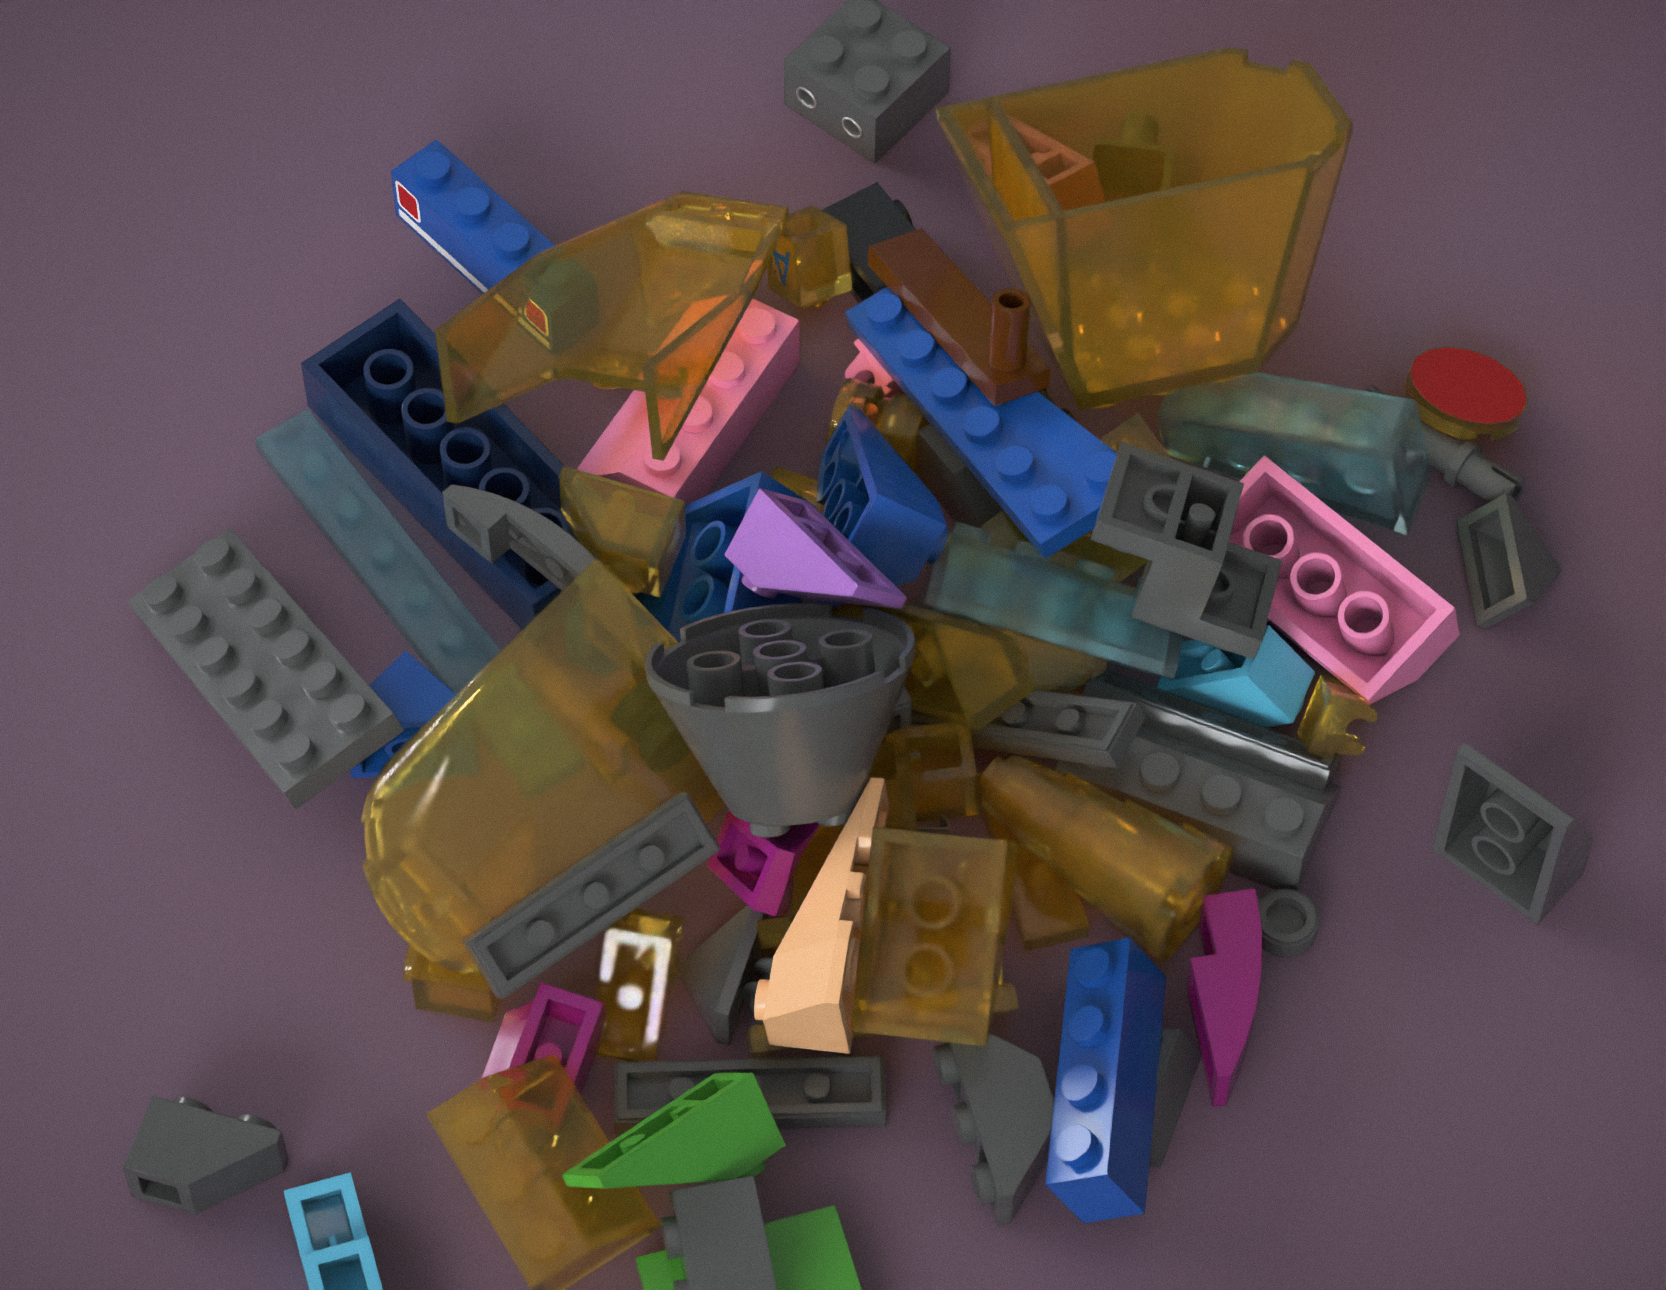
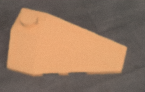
(817, 963)

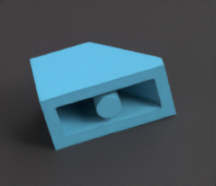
(1258, 689)

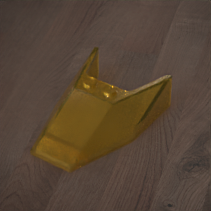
(617, 308)

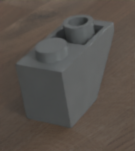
(200, 1157)

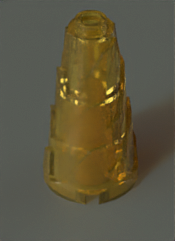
(1112, 852)

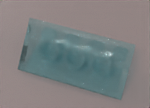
(1046, 601)

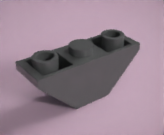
(1004, 1116)

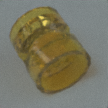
(894, 417)

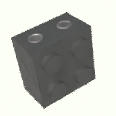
(866, 76)

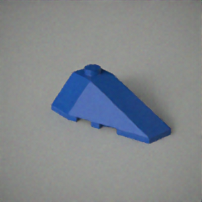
(878, 501)

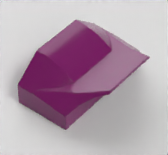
(760, 867)
(550, 1025)

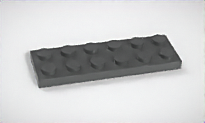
(265, 668)

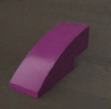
(1225, 986)

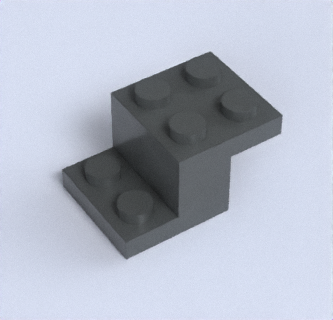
(1183, 528)

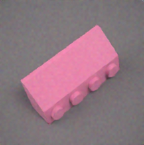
(729, 407)
(1340, 590)

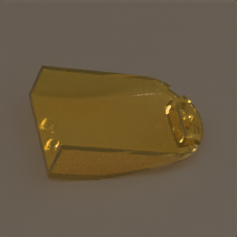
(526, 770)

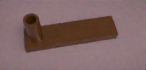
(979, 336)

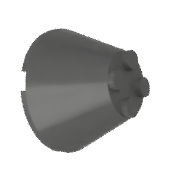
(785, 706)

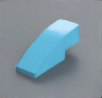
(332, 1235)

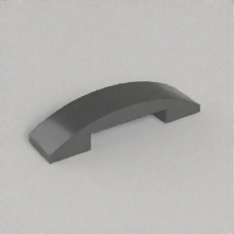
(497, 524)

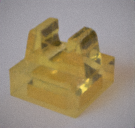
(1327, 717)

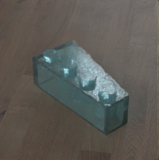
(1340, 443)

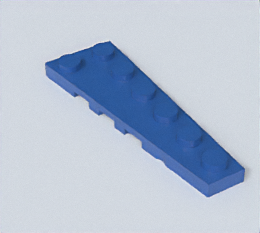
(1023, 452)

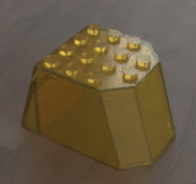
(1157, 213)

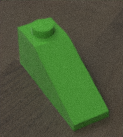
(702, 1136)

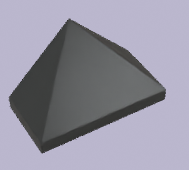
(1503, 560)
(719, 971)

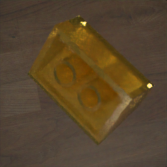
(959, 666)
(512, 1144)

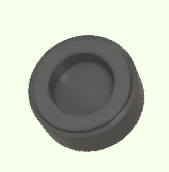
(1287, 922)

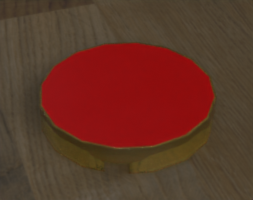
(1465, 393)

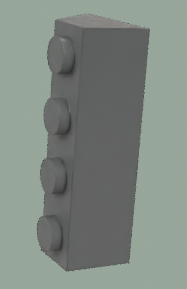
(1256, 813)

